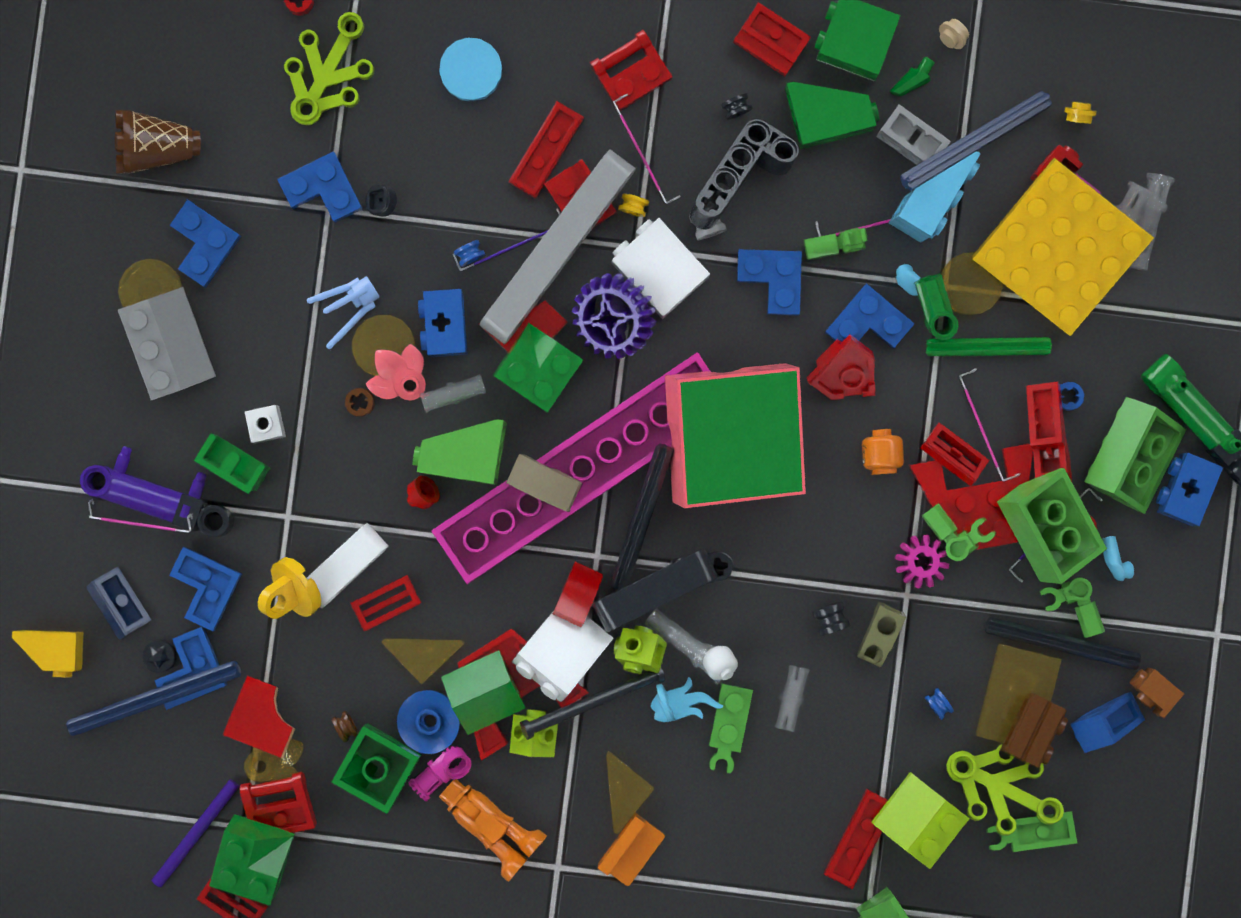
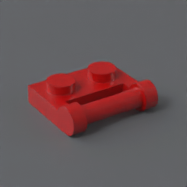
(635, 80)
(287, 814)

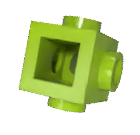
(640, 650)
(540, 745)

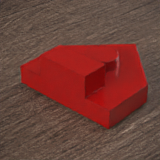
(844, 370)

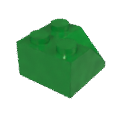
(537, 367)
(376, 768)
(251, 859)

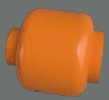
(883, 452)

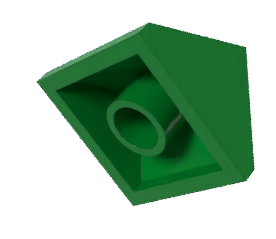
(482, 692)

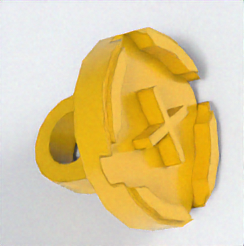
(292, 590)

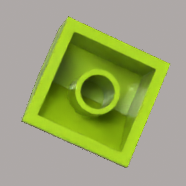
(920, 820)

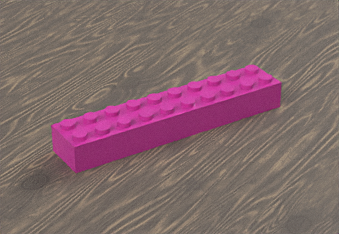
(596, 456)

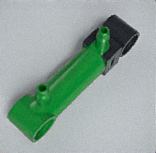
(1223, 442)

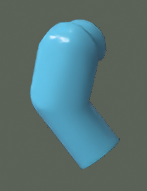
(906, 278)
(1113, 560)

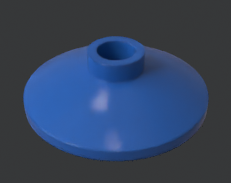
(413, 724)

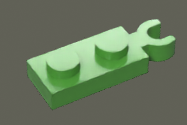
(729, 723)
(1034, 834)

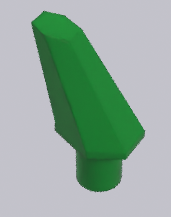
(914, 78)

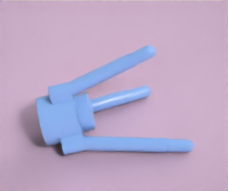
(359, 292)

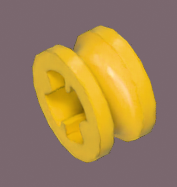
(633, 205)

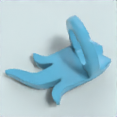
(676, 703)

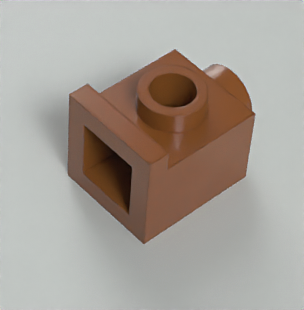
(1155, 691)

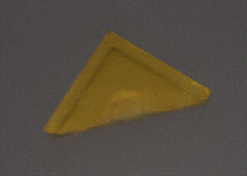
(422, 656)
(626, 791)

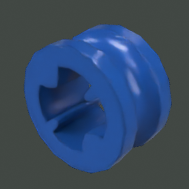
(469, 253)
(1079, 395)
(939, 704)

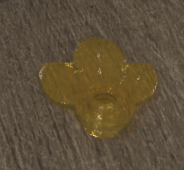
(276, 767)

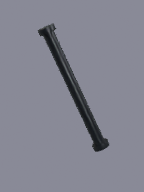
(588, 703)

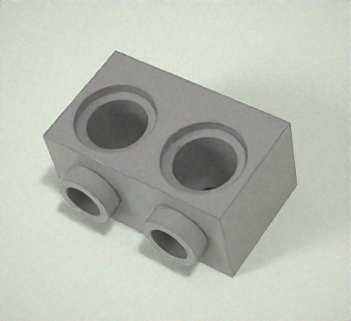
(911, 136)

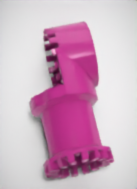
(439, 772)

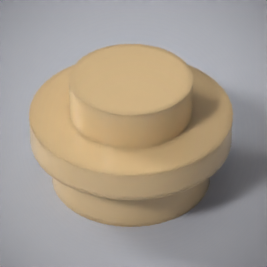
(953, 34)

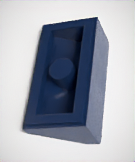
(118, 603)

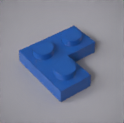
(324, 179)
(211, 239)
(781, 273)
(871, 312)
(214, 586)
(196, 656)

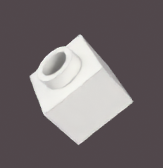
(273, 431)

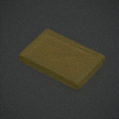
(1011, 678)

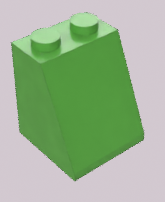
(464, 454)

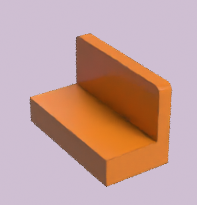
(631, 850)

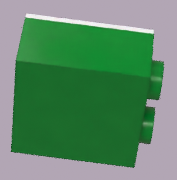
(856, 37)

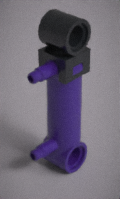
(156, 499)

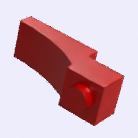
(1047, 429)

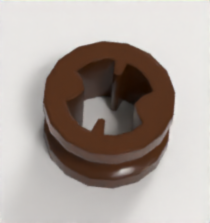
(361, 411)
(345, 726)

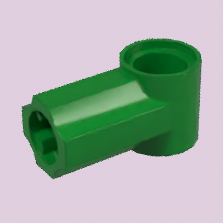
(936, 304)

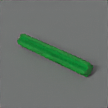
(989, 346)

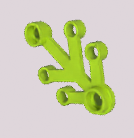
(325, 74)
(998, 787)

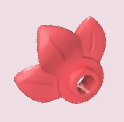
(394, 371)

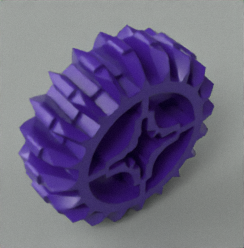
(614, 339)

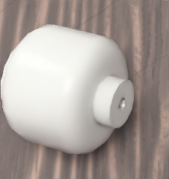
(720, 663)

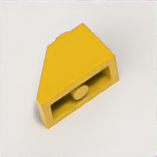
(53, 650)

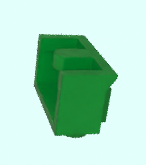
(232, 464)

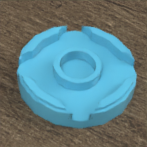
(470, 69)

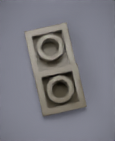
(544, 482)

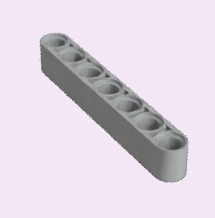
(557, 246)

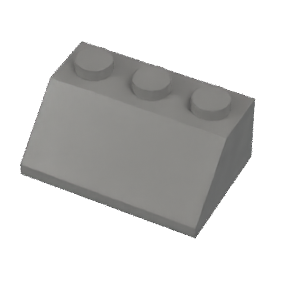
(166, 343)

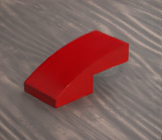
(578, 594)

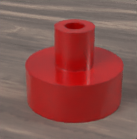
(422, 492)

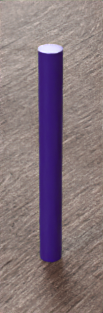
(195, 833)

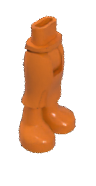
(489, 824)

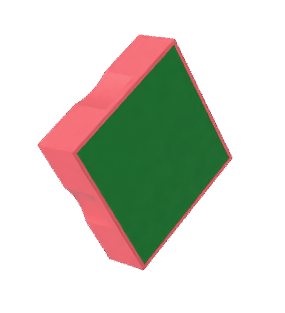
(735, 435)

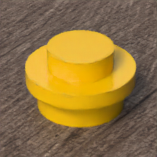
(1080, 112)

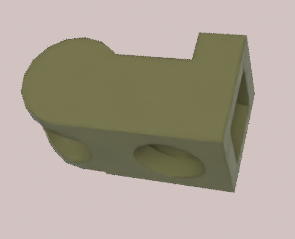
(881, 634)

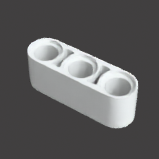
(347, 563)

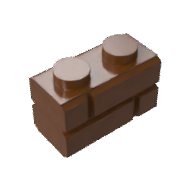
(1035, 730)

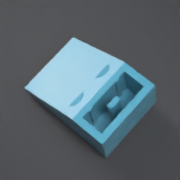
(923, 208)

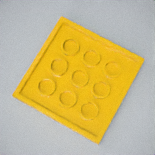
(1062, 247)

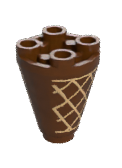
(151, 142)

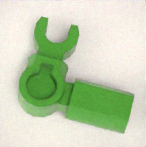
(829, 245)
(960, 545)
(1078, 591)

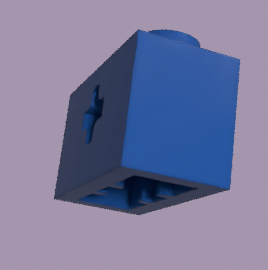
(451, 306)
(1202, 479)

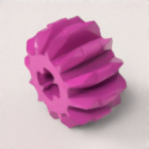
(924, 550)

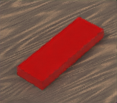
(546, 149)
(856, 841)

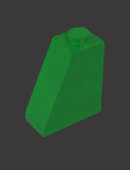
(828, 113)

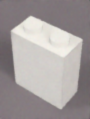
(660, 265)
(561, 654)

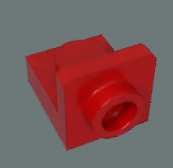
(1065, 155)

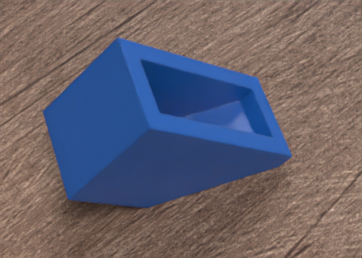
(1107, 723)

